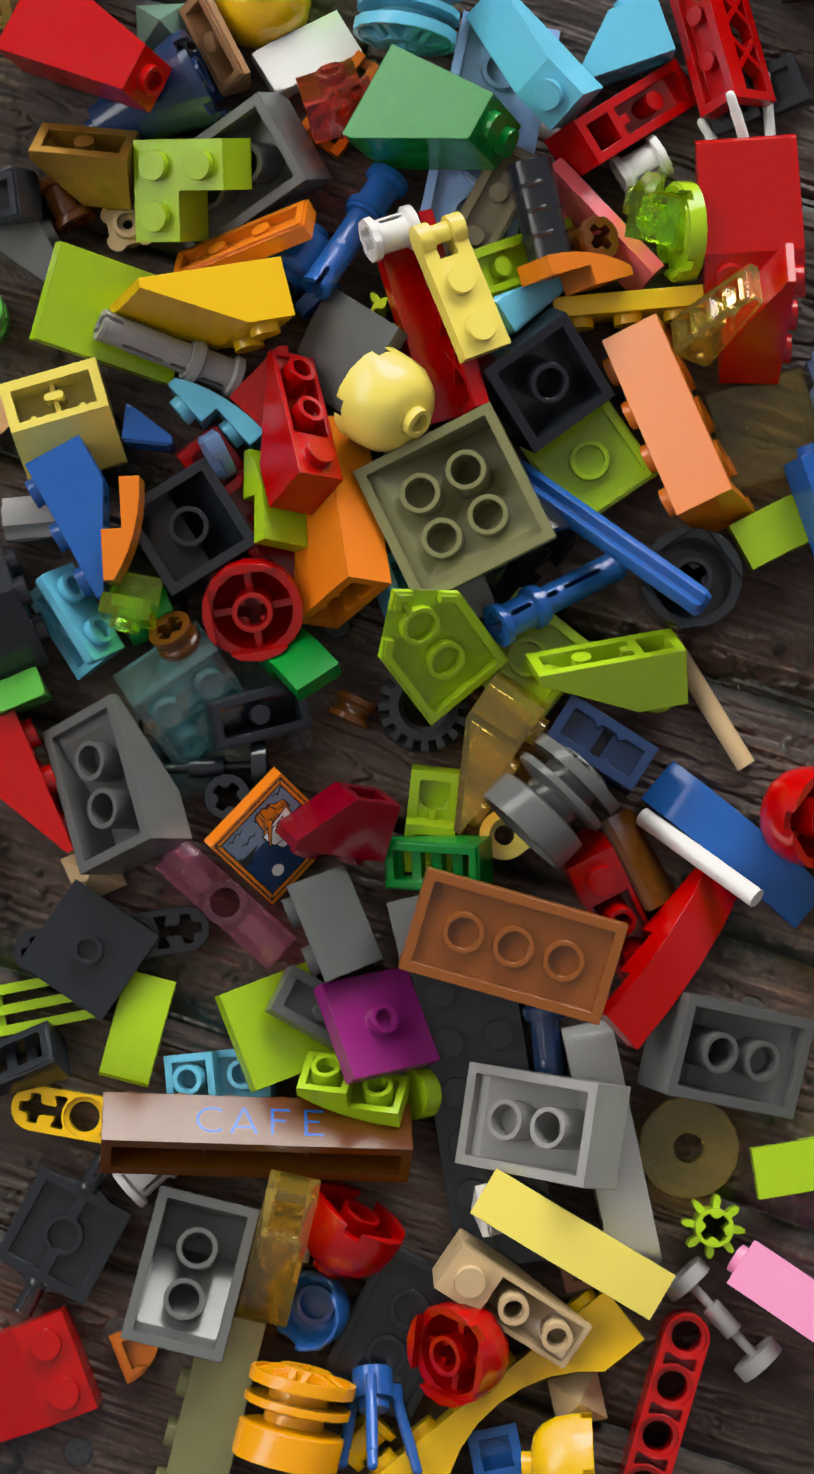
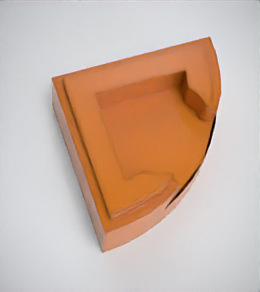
(132, 1356)

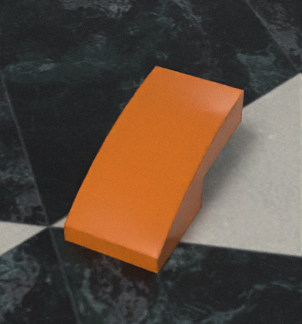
(576, 271)
(121, 543)

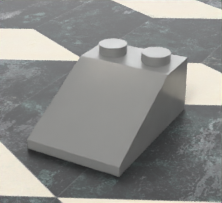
(543, 1126)

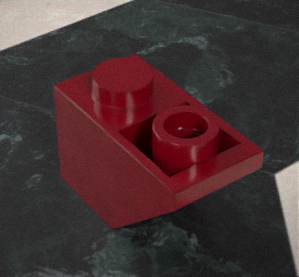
(342, 822)

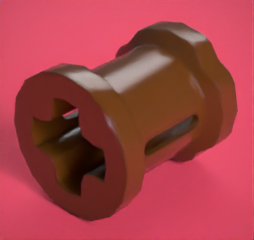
(65, 209)
(603, 243)

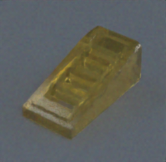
(716, 317)

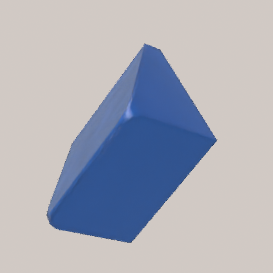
(144, 434)

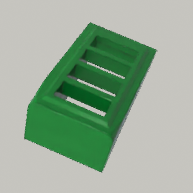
(476, 847)

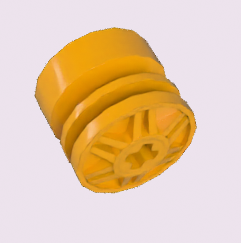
(292, 1428)

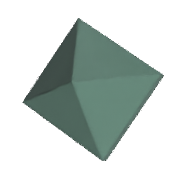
(158, 23)

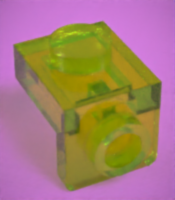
(651, 212)
(132, 603)

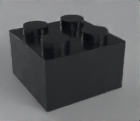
(543, 380)

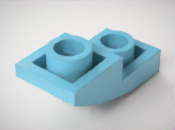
(205, 406)
(209, 1074)

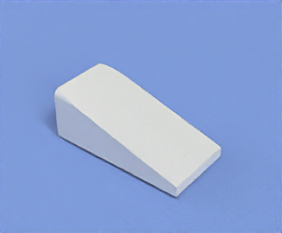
(304, 52)

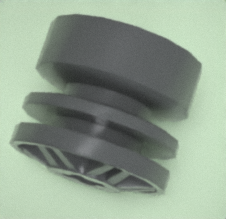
(551, 801)

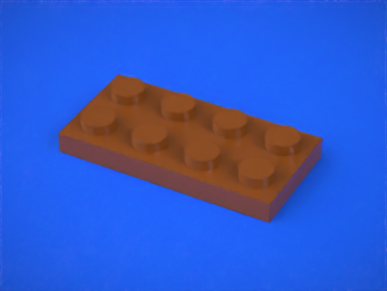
(513, 945)

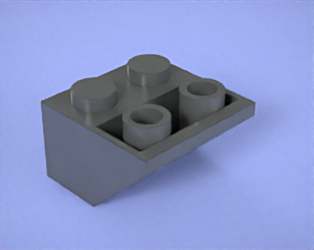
(332, 922)

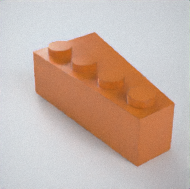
(674, 427)

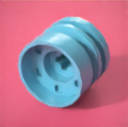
(413, 25)

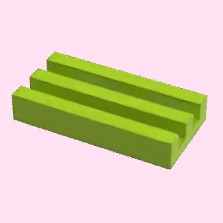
(32, 1004)

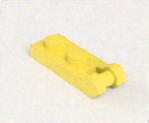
(459, 288)

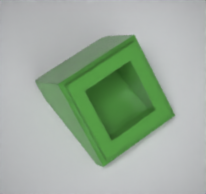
(23, 691)

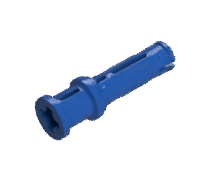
(373, 200)
(537, 605)

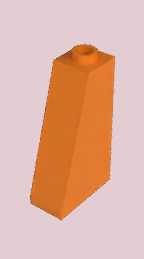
(345, 548)

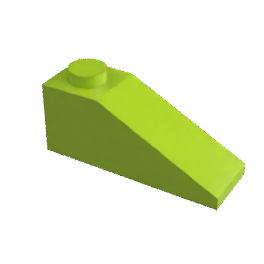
(625, 671)

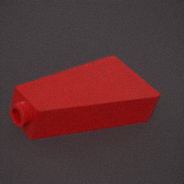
(84, 50)

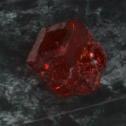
(331, 98)

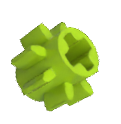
(726, 1226)

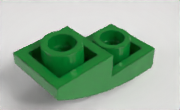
(303, 666)

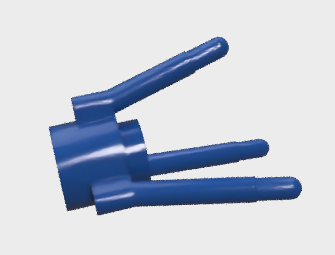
(372, 1398)

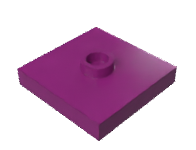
(376, 1025)

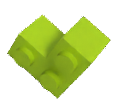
(175, 181)

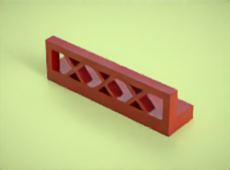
(718, 58)
(456, 385)

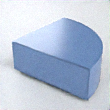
(217, 455)

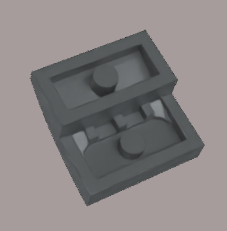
(341, 336)

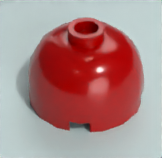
(252, 609)
(789, 816)
(351, 1237)
(457, 1352)

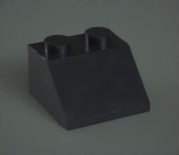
(192, 529)

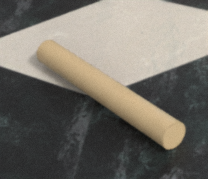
(716, 715)

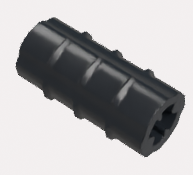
(538, 207)

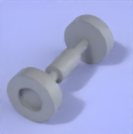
(756, 1357)

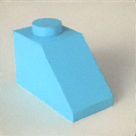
(630, 42)

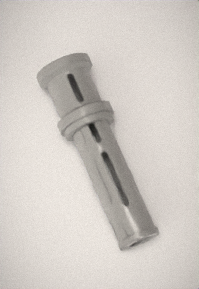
(190, 360)

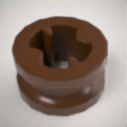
(174, 636)
(352, 709)

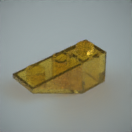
(492, 735)
(279, 1248)

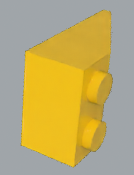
(217, 304)

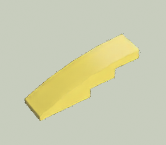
(572, 1244)

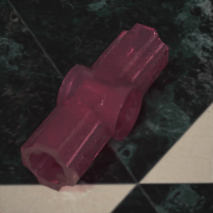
(250, 927)

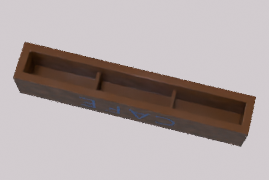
(247, 1138)

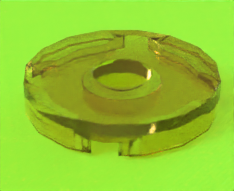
(716, 1158)

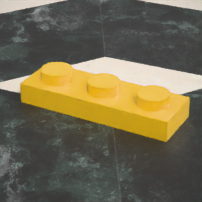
(627, 307)

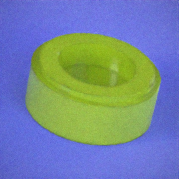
(424, 1093)

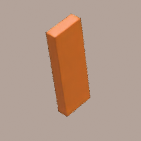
(253, 240)

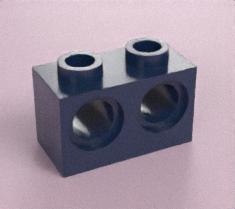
(604, 743)

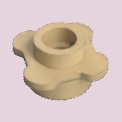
(119, 236)

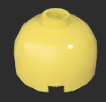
(385, 401)

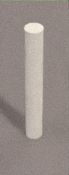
(700, 857)

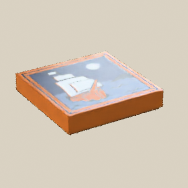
(249, 838)

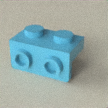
(74, 621)

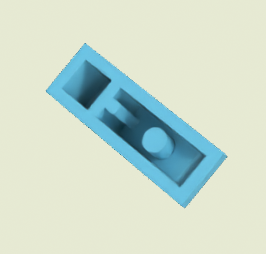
(534, 61)

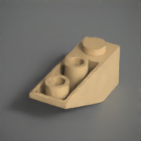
(524, 1308)

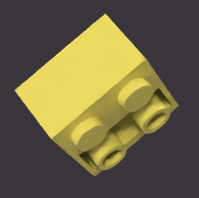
(59, 406)

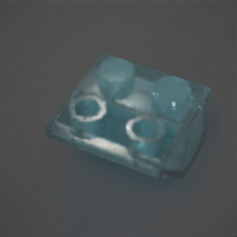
(173, 695)

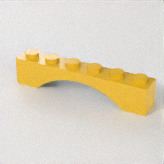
(442, 1438)

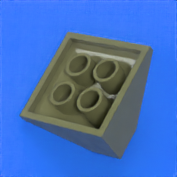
(455, 502)

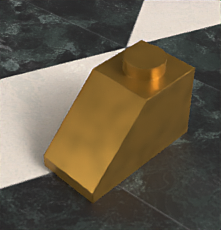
(88, 162)

